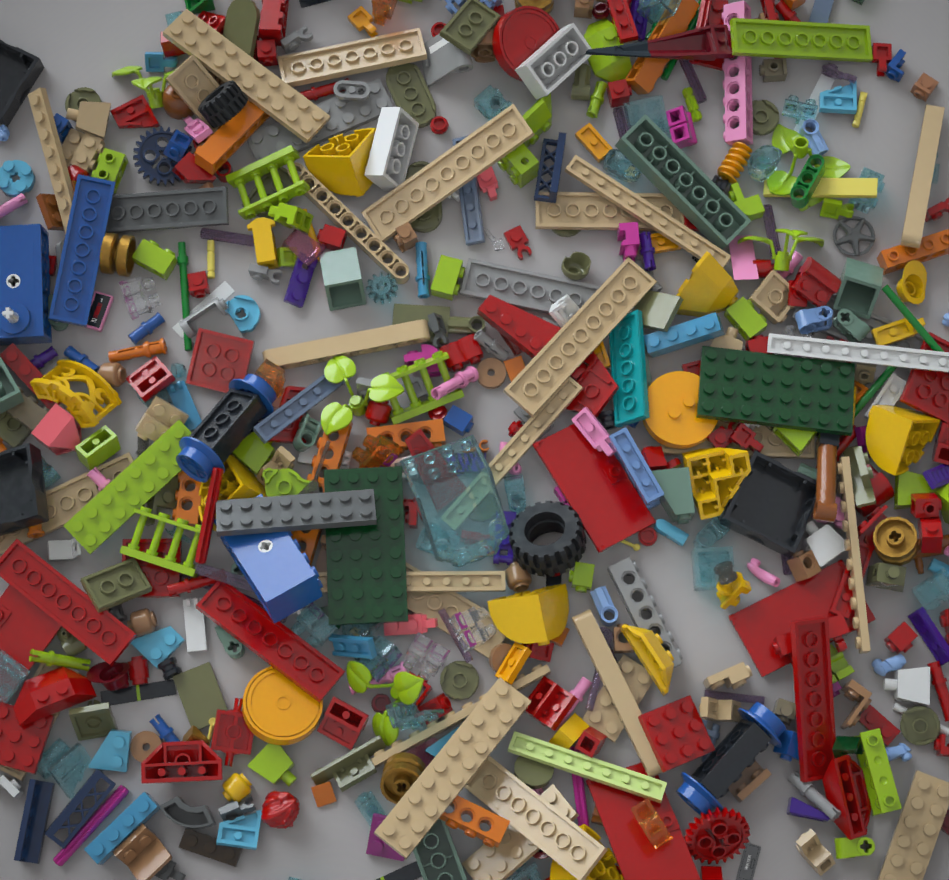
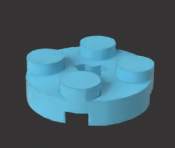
(13, 168)
(250, 308)

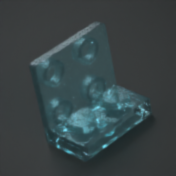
(11, 676)
(406, 716)

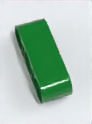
(807, 173)

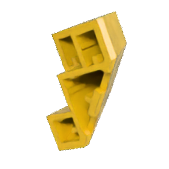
(707, 290)
(715, 477)

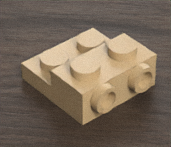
(82, 149)
(772, 297)
(159, 419)
(731, 677)

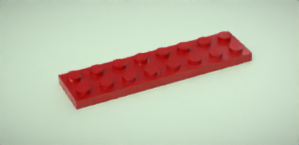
(64, 602)
(270, 641)
(813, 696)

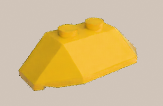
(651, 654)

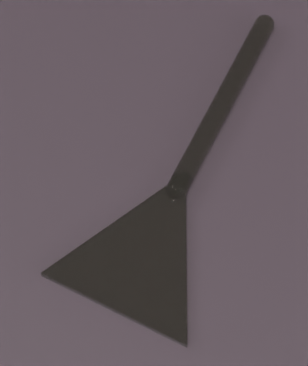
(313, 486)

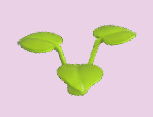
(153, 94)
(789, 140)
(783, 259)
(336, 417)
(404, 689)

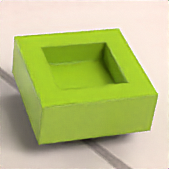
(286, 257)

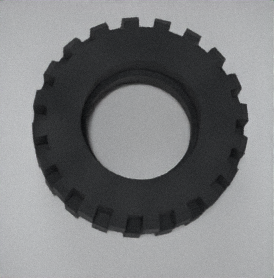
(552, 557)

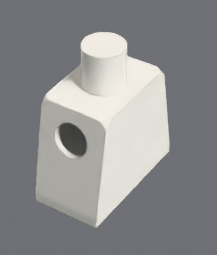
(823, 542)
(910, 685)

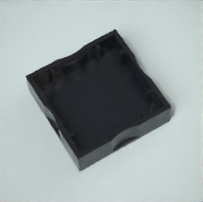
(17, 76)
(22, 489)
(771, 505)

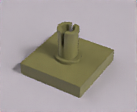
(92, 720)

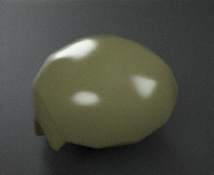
(576, 266)

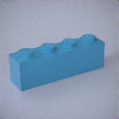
(684, 335)
(122, 827)

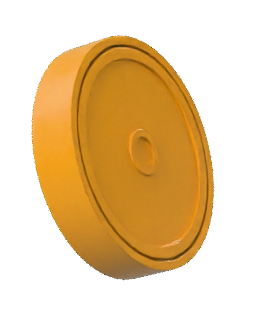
(674, 411)
(279, 709)

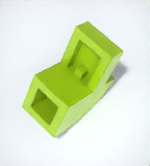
(750, 206)

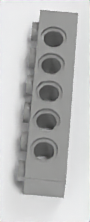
(629, 568)

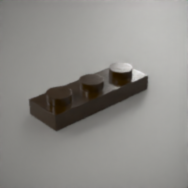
(207, 847)

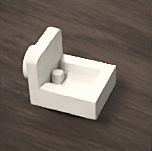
(11, 786)

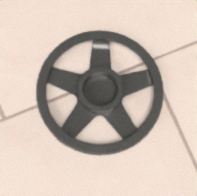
(854, 235)

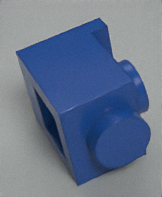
(61, 124)

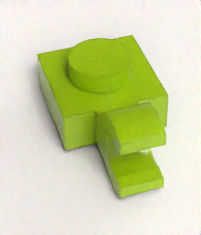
(833, 208)

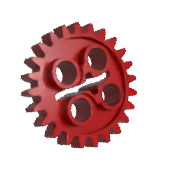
(717, 835)

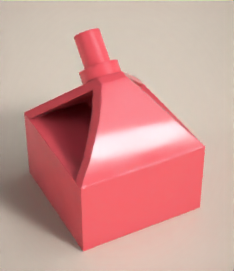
(58, 431)

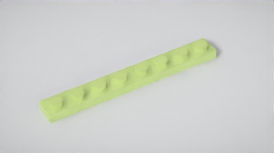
(587, 767)

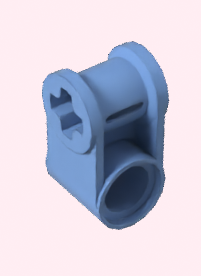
(812, 319)

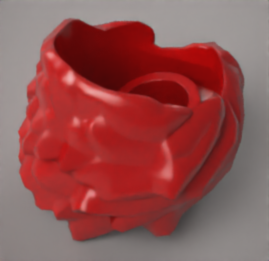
(280, 809)

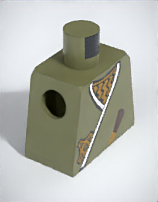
(887, 576)

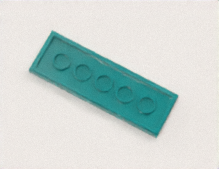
(629, 370)

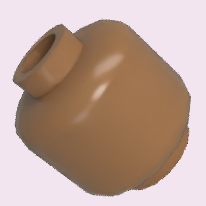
(113, 373)
(517, 578)
(142, 622)

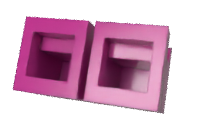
(681, 127)
(629, 235)

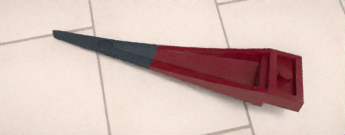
(697, 44)

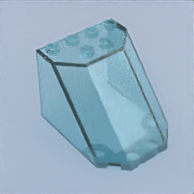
(457, 501)

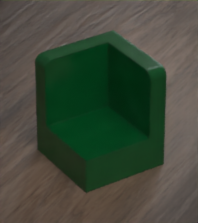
(847, 745)

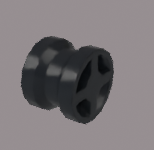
(722, 184)
(607, 419)
(169, 668)

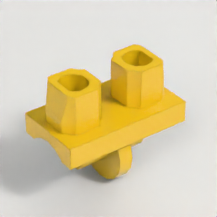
(730, 592)

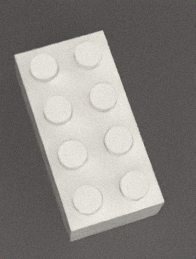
(554, 61)
(391, 148)

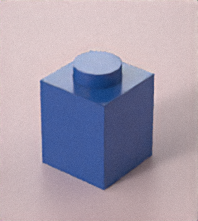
(458, 420)
(789, 746)

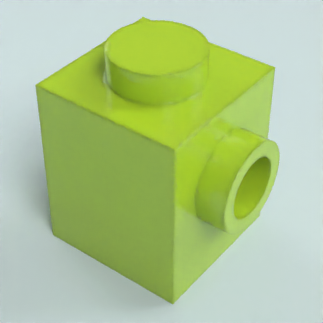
(582, 576)

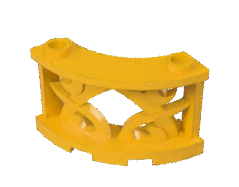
(56, 387)

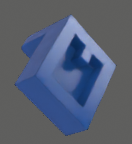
(893, 68)
(177, 146)

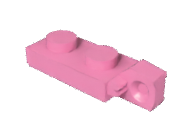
(197, 129)
(593, 431)

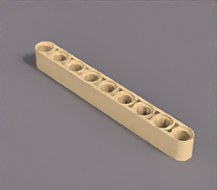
(922, 176)
(354, 229)
(349, 344)
(616, 688)

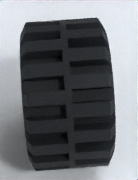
(223, 104)

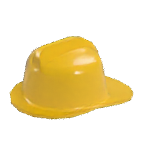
(913, 283)

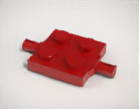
(231, 733)

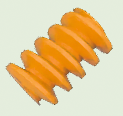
(734, 161)

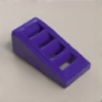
(937, 476)
(803, 810)

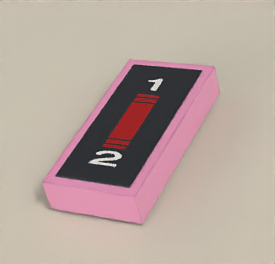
(99, 310)

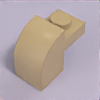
(281, 460)
(719, 710)
(814, 852)

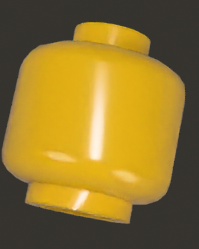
(236, 787)

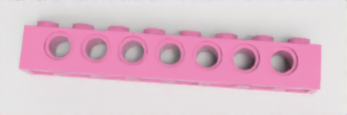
(742, 81)

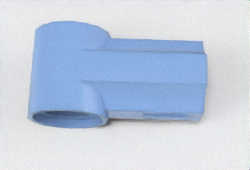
(815, 138)
(604, 604)

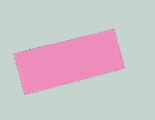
(742, 259)

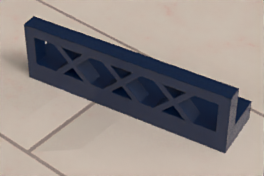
(556, 167)
(72, 805)
(34, 821)

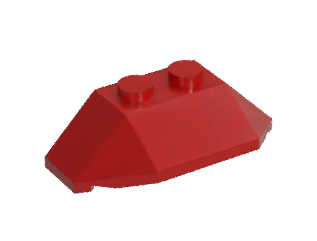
(51, 694)
(181, 763)
(848, 792)

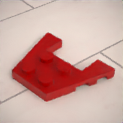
(597, 387)

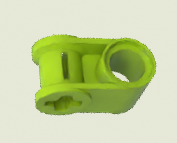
(851, 848)

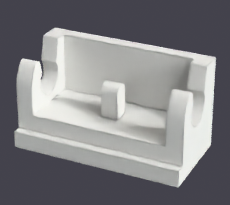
(563, 310)

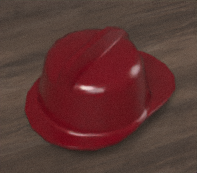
(111, 677)

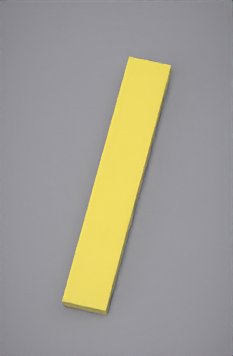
(839, 188)

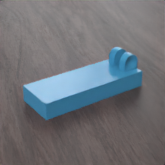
(182, 400)
(353, 646)

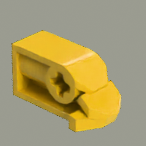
(264, 242)

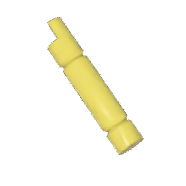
(860, 107)
(210, 259)

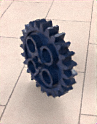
(150, 146)

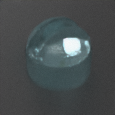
(178, 370)

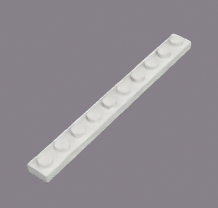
(858, 352)

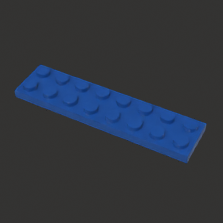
(81, 250)

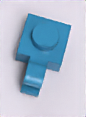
(157, 62)

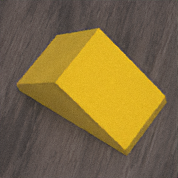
(569, 732)

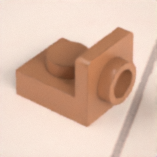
(924, 87)

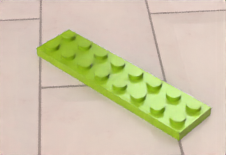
(800, 40)
(128, 490)

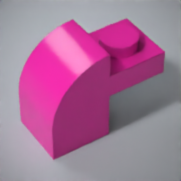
(427, 351)

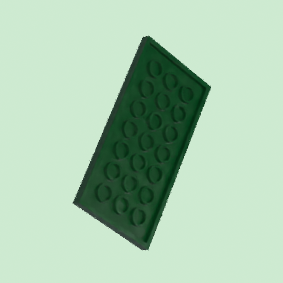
(776, 390)
(370, 560)

